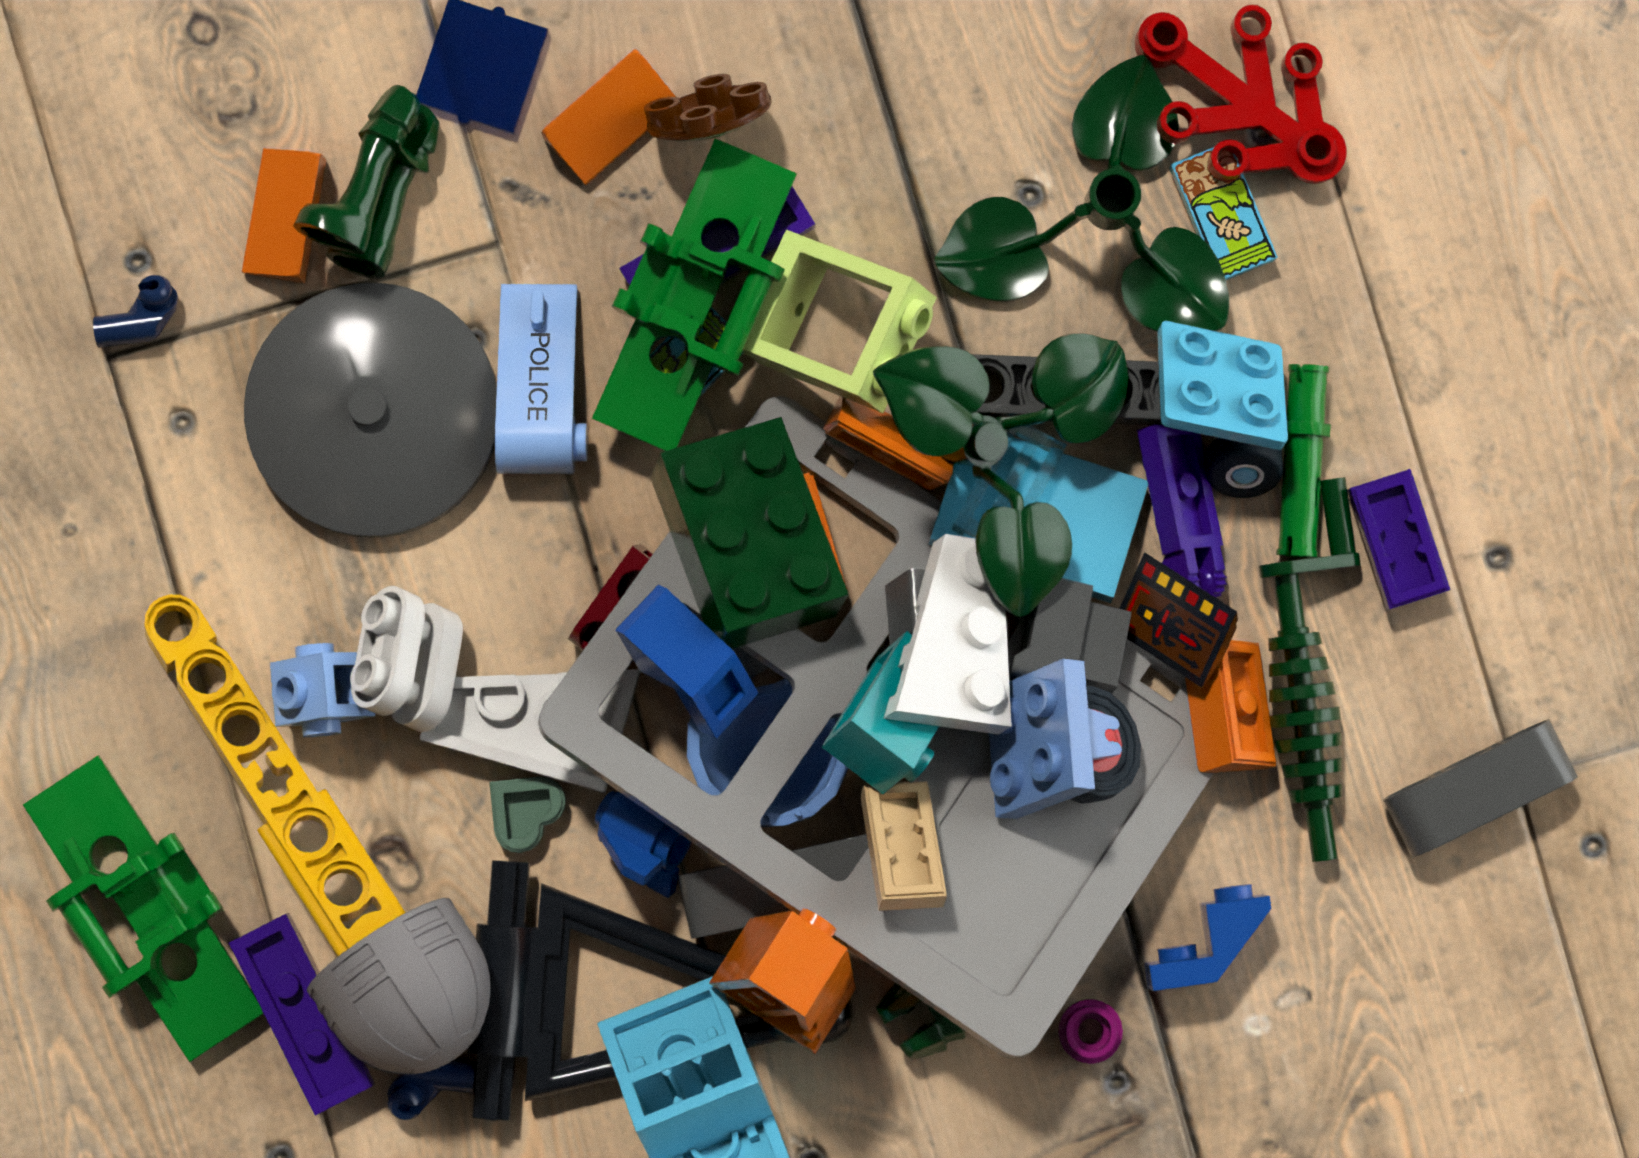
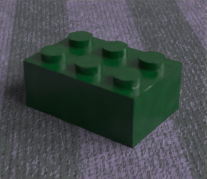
(748, 534)

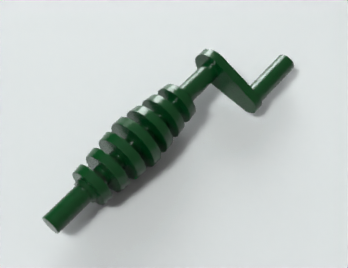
(1298, 667)

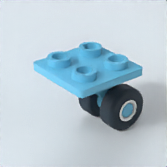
(1230, 392)

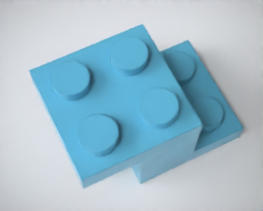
(691, 1078)

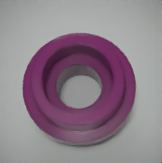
(1105, 1045)

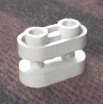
(406, 658)

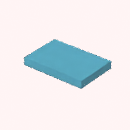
(1093, 500)

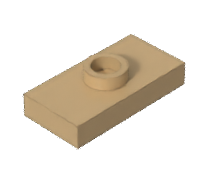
(903, 847)

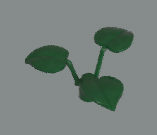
(1177, 280)
(935, 409)

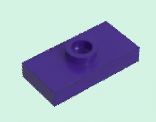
(1398, 539)

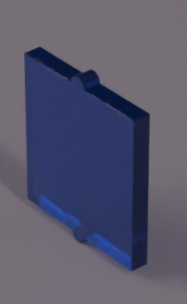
(481, 65)

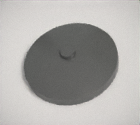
(371, 410)

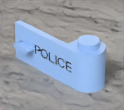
(537, 381)

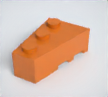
(789, 974)

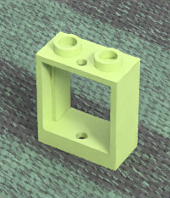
(899, 326)

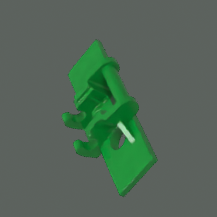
(677, 289)
(158, 896)

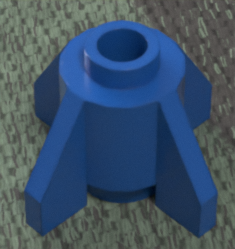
(640, 843)

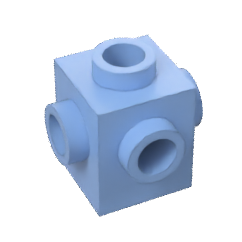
(315, 690)

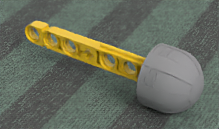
(404, 982)

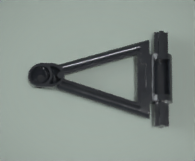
(530, 989)

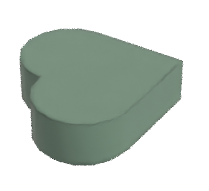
(523, 810)

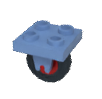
(1061, 743)

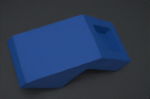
(689, 657)
(1226, 929)

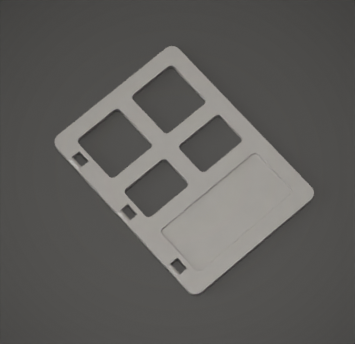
(1022, 893)

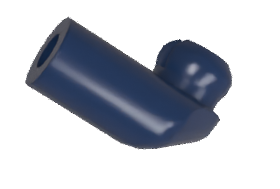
(145, 318)
(413, 1092)

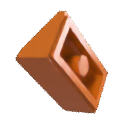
(606, 117)
(283, 188)
(880, 440)
(1232, 714)

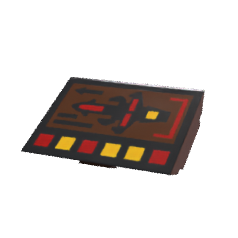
(1178, 620)

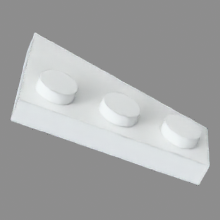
(958, 649)
(500, 717)

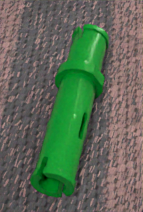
(1303, 460)

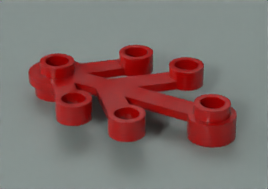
(1249, 102)

